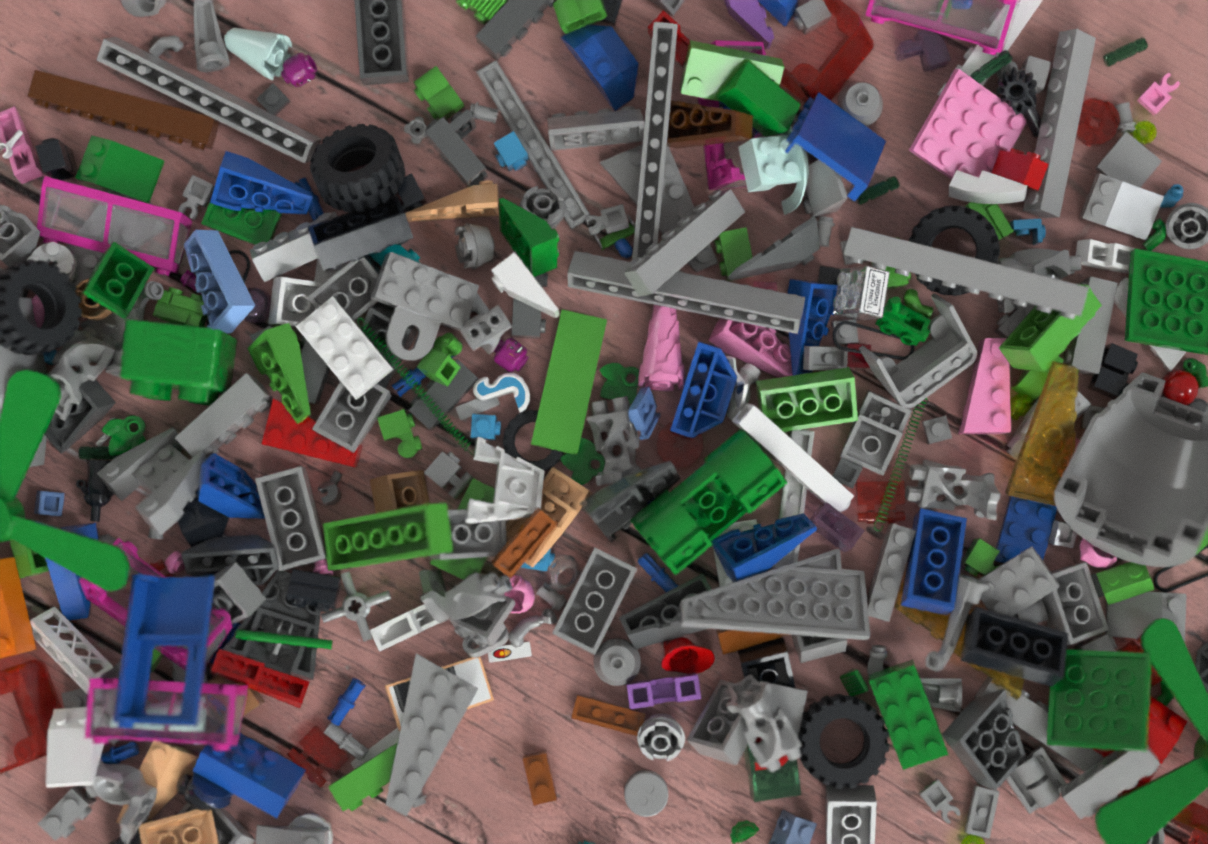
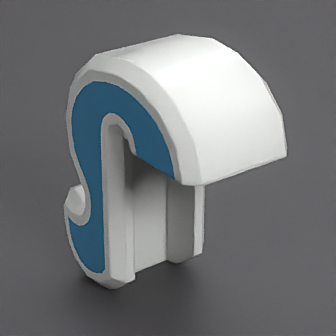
(503, 385)

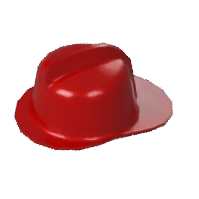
(685, 657)

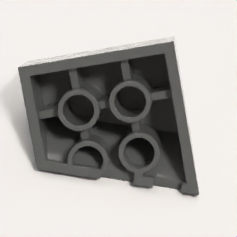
(986, 740)

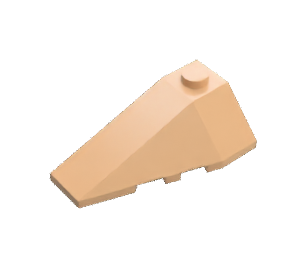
(470, 202)
(163, 769)

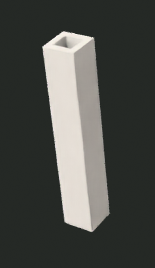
(792, 457)

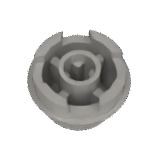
(861, 101)
(545, 204)
(1188, 226)
(474, 245)
(617, 662)
(661, 737)

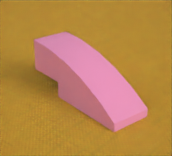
(24, 158)

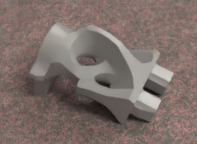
(1042, 262)
(486, 327)
(80, 352)
(619, 432)
(942, 479)
(466, 598)
(752, 706)
(123, 786)

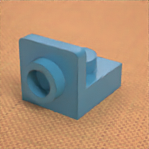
(1025, 226)

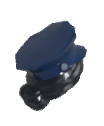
(203, 793)

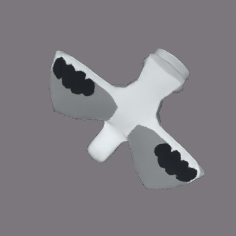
(741, 393)

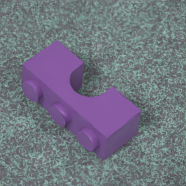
(662, 690)

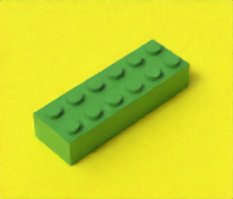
(388, 537)

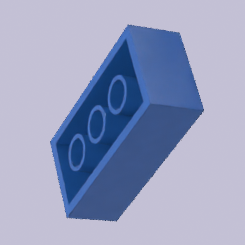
(934, 562)
(251, 773)

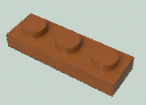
(524, 542)
(607, 715)

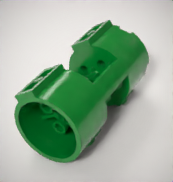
(727, 486)

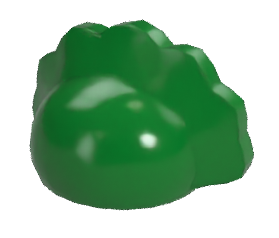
(743, 831)

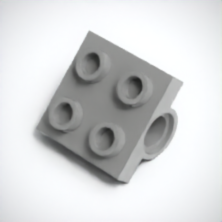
(1036, 781)

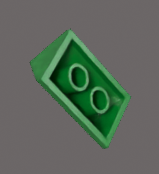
(762, 98)

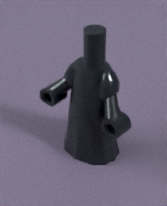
(94, 490)

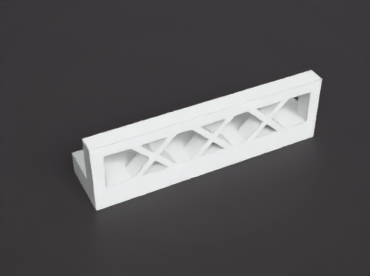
(62, 653)

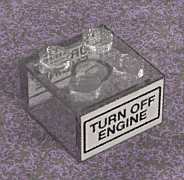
(861, 293)

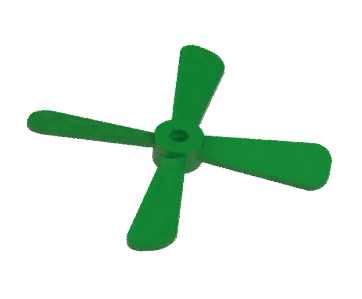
(25, 416)
(1150, 807)

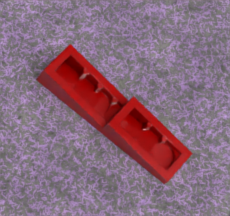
(260, 678)

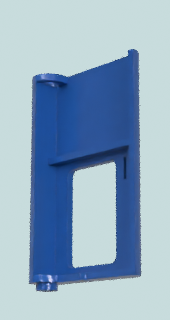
(163, 614)

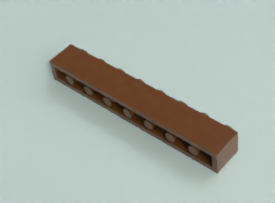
(123, 109)

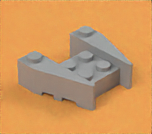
(161, 472)

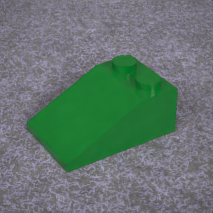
(119, 170)
(529, 237)
(118, 280)

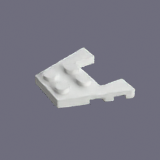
(516, 487)

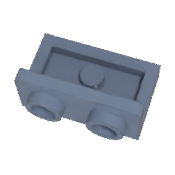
(792, 829)

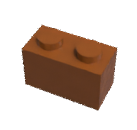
(540, 777)

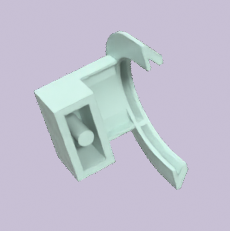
(769, 165)

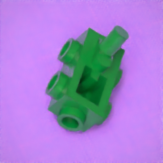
(903, 322)

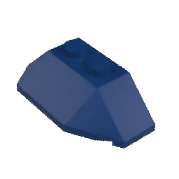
(605, 62)
(705, 392)
(228, 489)

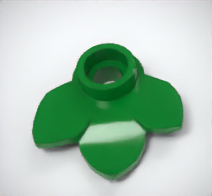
(616, 382)
(121, 437)
(581, 463)

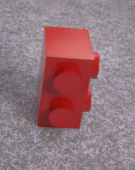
(1020, 168)

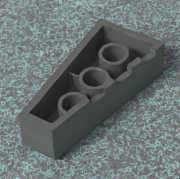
(660, 617)

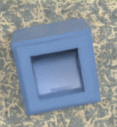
(49, 503)

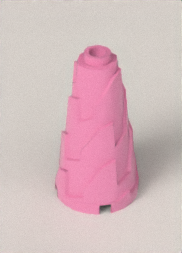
(662, 353)

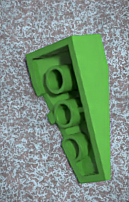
(279, 357)

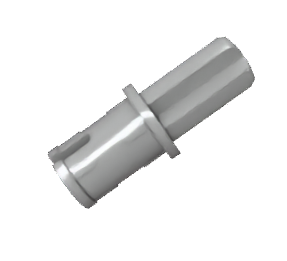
(346, 741)

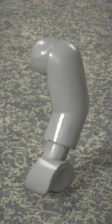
(526, 624)

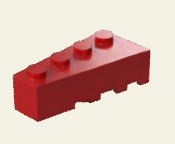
(285, 434)

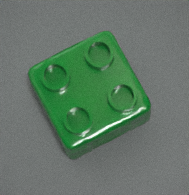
(178, 358)

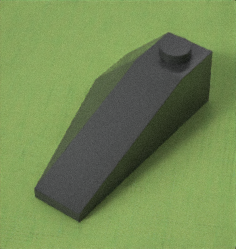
(783, 254)

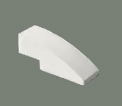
(986, 189)
(1104, 256)
(402, 627)

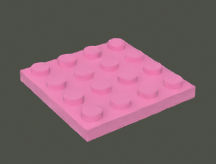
(966, 128)

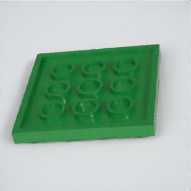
(1167, 302)
(1101, 701)

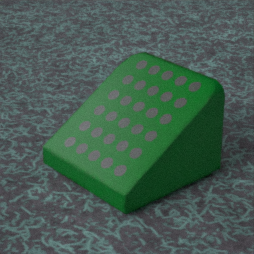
(853, 682)

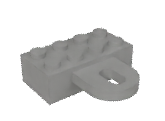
(421, 299)

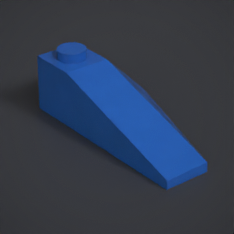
(252, 186)
(66, 583)

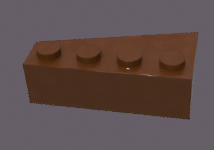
(704, 125)

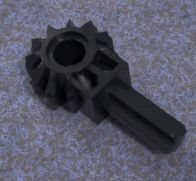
(1023, 99)

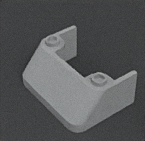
(931, 364)

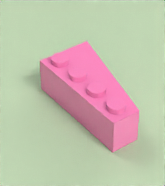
(989, 392)

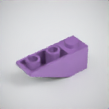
(751, 18)

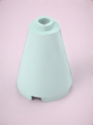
(259, 49)

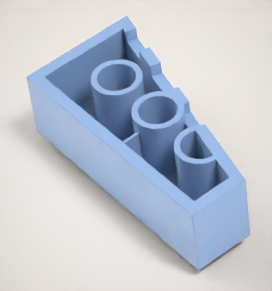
(218, 281)

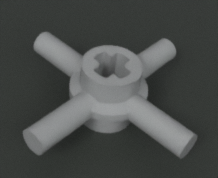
(365, 601)

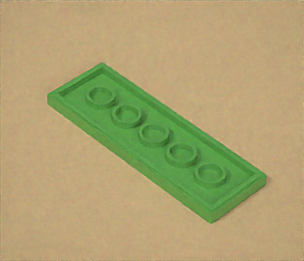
(569, 382)

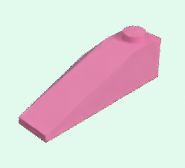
(753, 345)

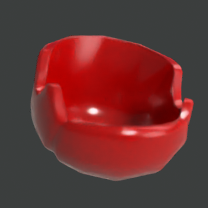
(1180, 386)

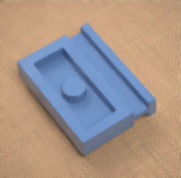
(643, 413)

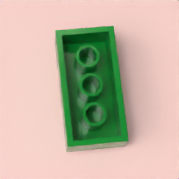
(907, 714)

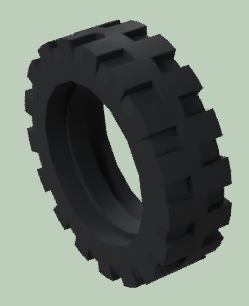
(509, 440)

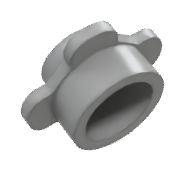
(411, 129)

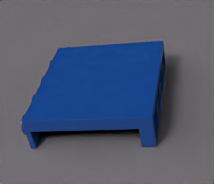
(837, 141)

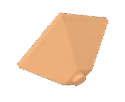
(184, 828)

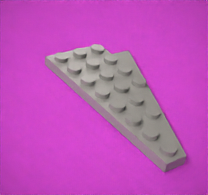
(795, 599)

